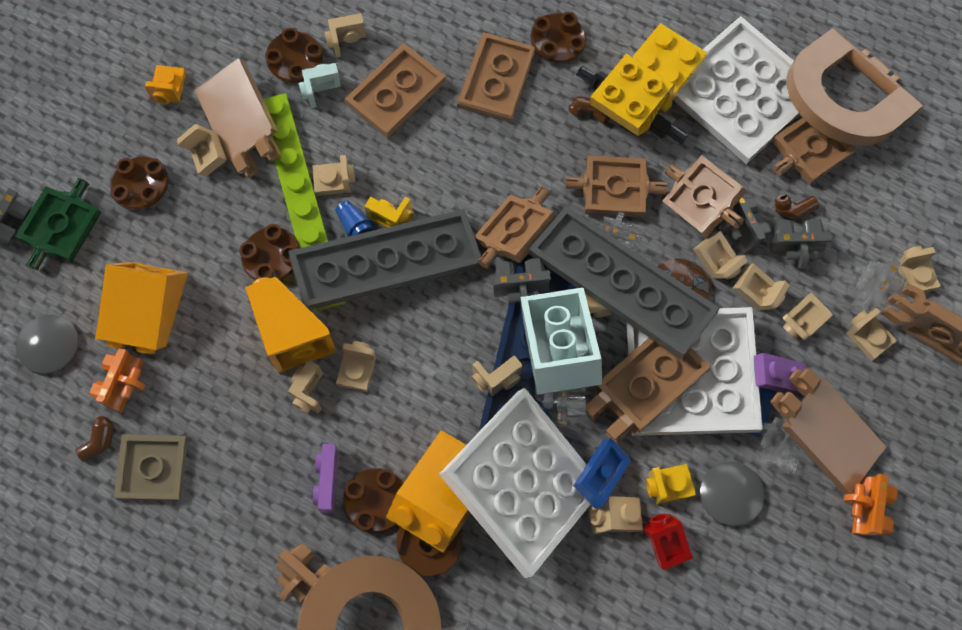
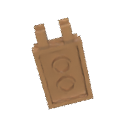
(239, 116)
(927, 322)
(644, 387)
(828, 430)

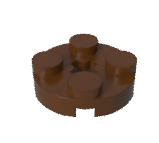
(427, 563)

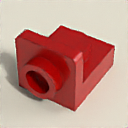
(667, 540)

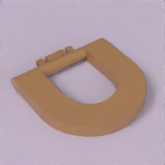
(831, 119)
(370, 575)

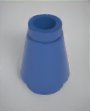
(353, 219)

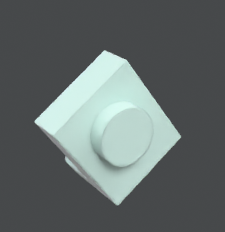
(318, 79)

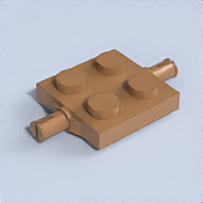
(809, 151)
(615, 186)
(704, 196)
(514, 227)

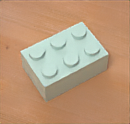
(561, 341)

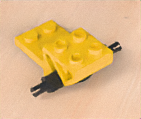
(644, 85)

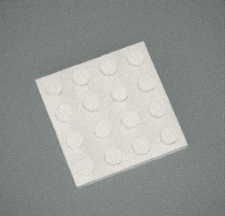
(741, 90)
(726, 395)
(520, 482)

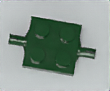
(58, 224)

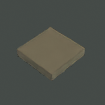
(151, 467)

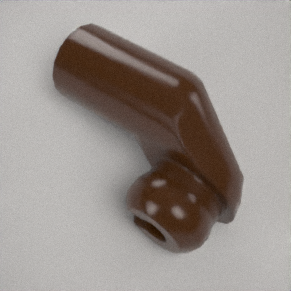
(583, 104)
(793, 210)
(100, 439)

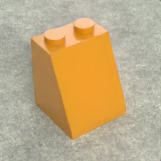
(139, 305)
(287, 326)
(426, 502)

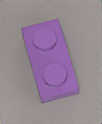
(773, 373)
(327, 466)

